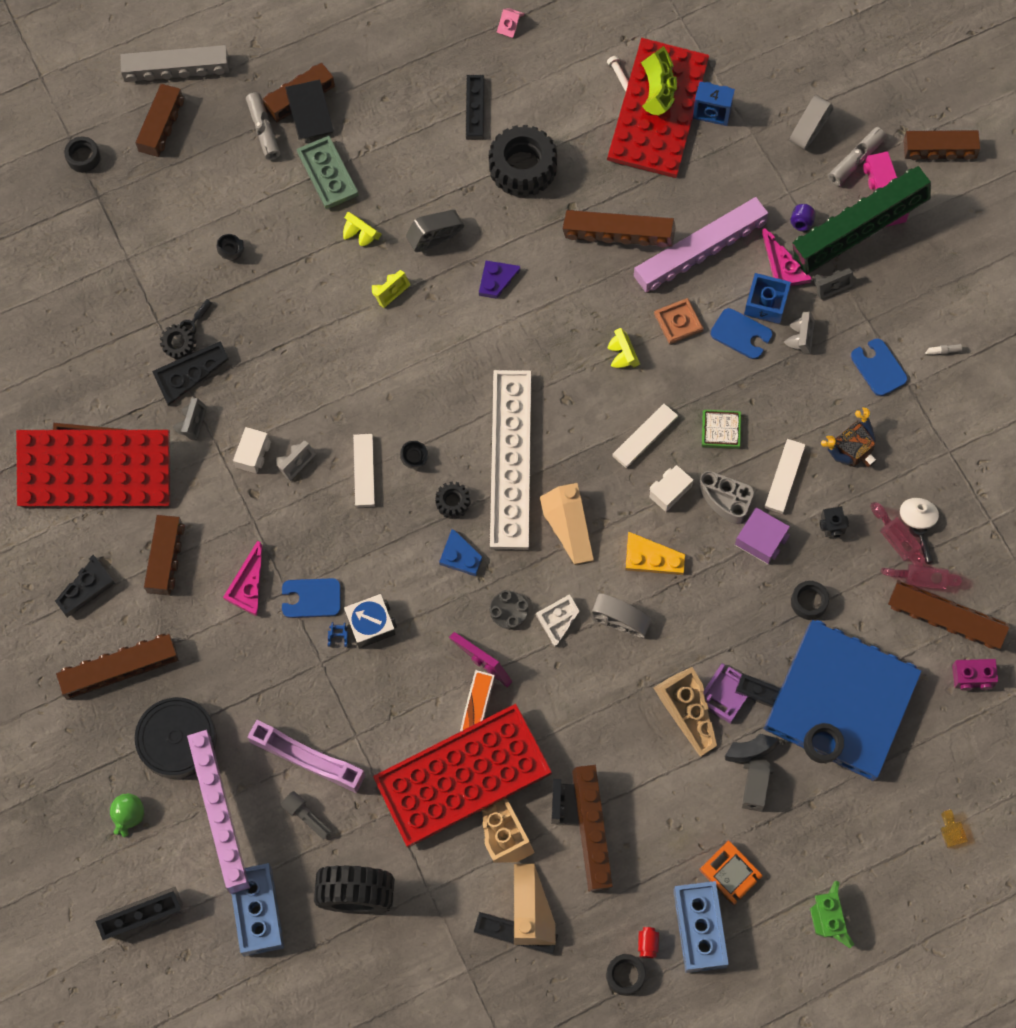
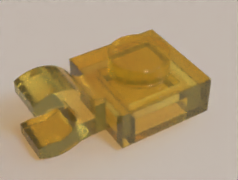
(952, 832)

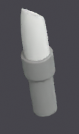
(944, 349)

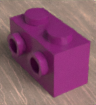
(975, 674)

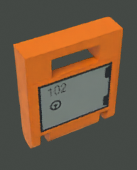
(734, 875)

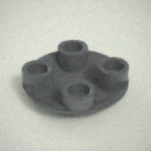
(508, 609)

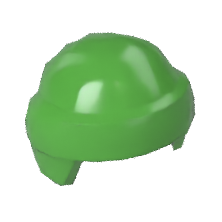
(126, 812)

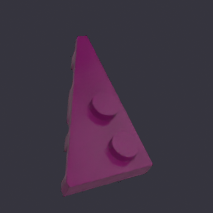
(482, 659)

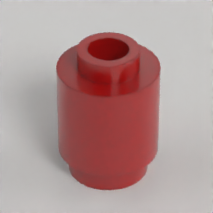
(648, 942)

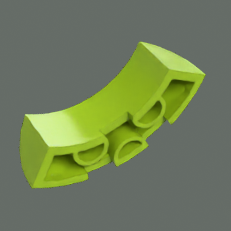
(661, 82)

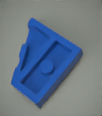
(460, 555)

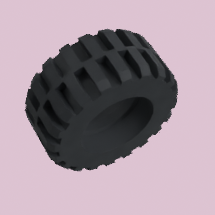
(522, 140)
(354, 889)

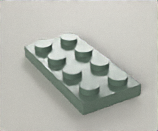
(327, 172)

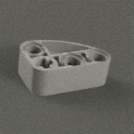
(811, 122)
(726, 502)
(620, 616)

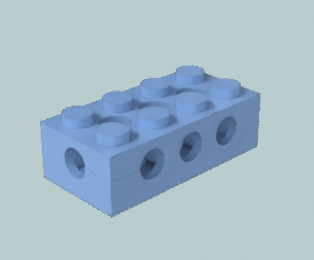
(268, 916)
(710, 916)

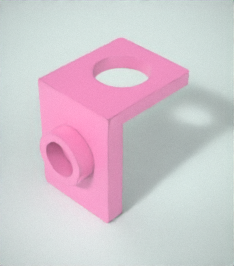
(509, 22)

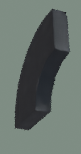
(748, 750)

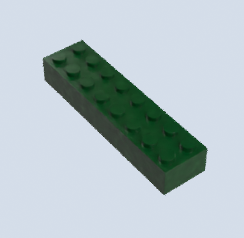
(862, 219)

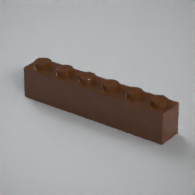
(619, 228)
(948, 614)
(117, 666)
(592, 828)

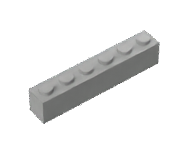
(174, 63)

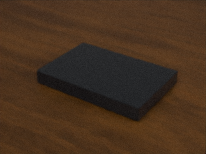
(309, 109)

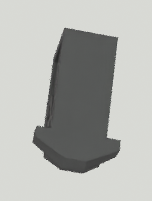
(756, 783)

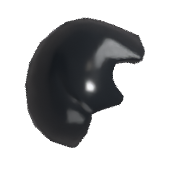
(230, 247)
(413, 454)

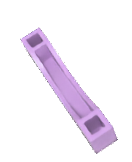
(305, 757)

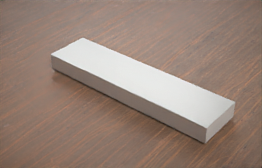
(645, 435)
(364, 470)
(784, 476)

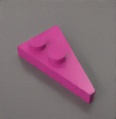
(782, 263)
(245, 586)

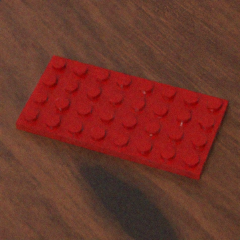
(651, 140)
(93, 467)
(462, 775)

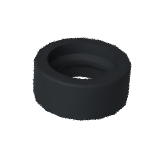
(80, 142)
(809, 585)
(835, 733)
(628, 958)

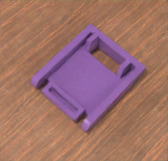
(722, 690)

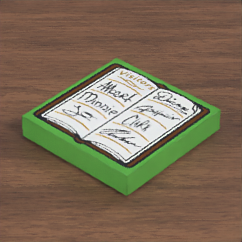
(721, 429)

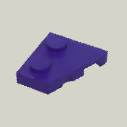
(496, 277)

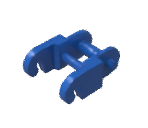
(331, 634)

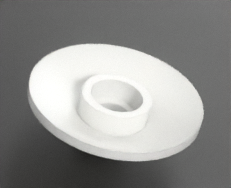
(919, 513)

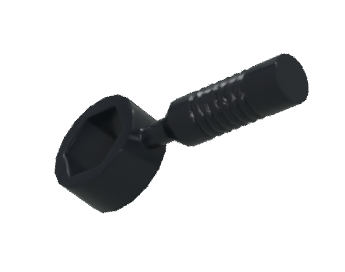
(204, 307)
(925, 548)

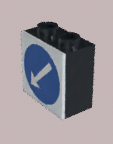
(370, 620)

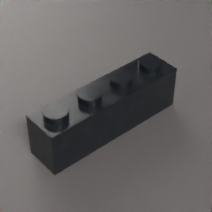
(139, 913)

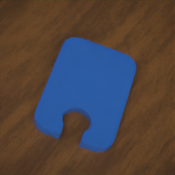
(736, 332)
(880, 372)
(316, 598)

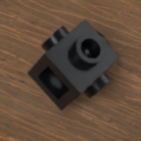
(834, 522)

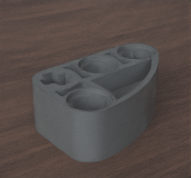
(433, 229)

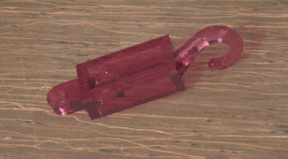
(896, 534)
(921, 576)

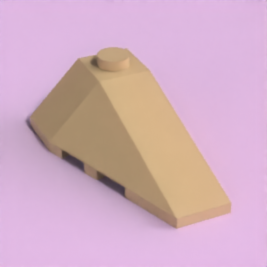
(565, 514)
(687, 705)
(504, 834)
(531, 909)

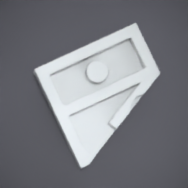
(558, 618)

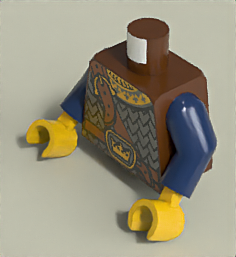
(854, 443)

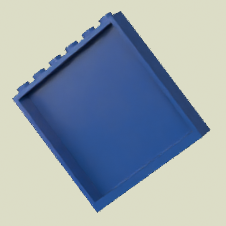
(846, 686)

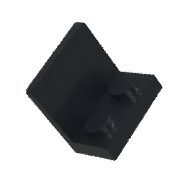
(564, 804)

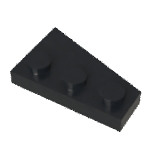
(87, 586)

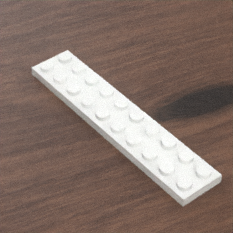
(510, 460)

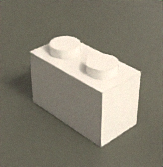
(251, 450)
(670, 488)

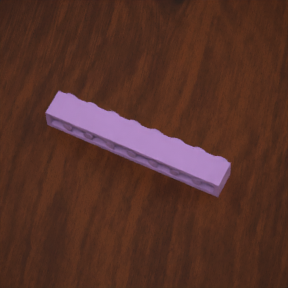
(700, 245)
(218, 812)

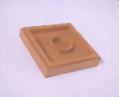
(678, 321)

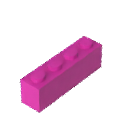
(880, 174)

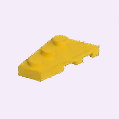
(652, 557)

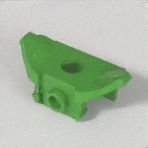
(828, 916)

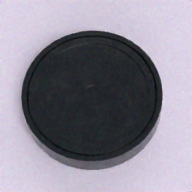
(163, 736)

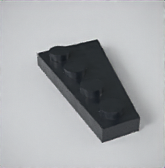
(186, 372)

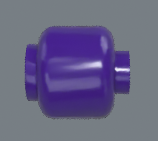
(802, 217)

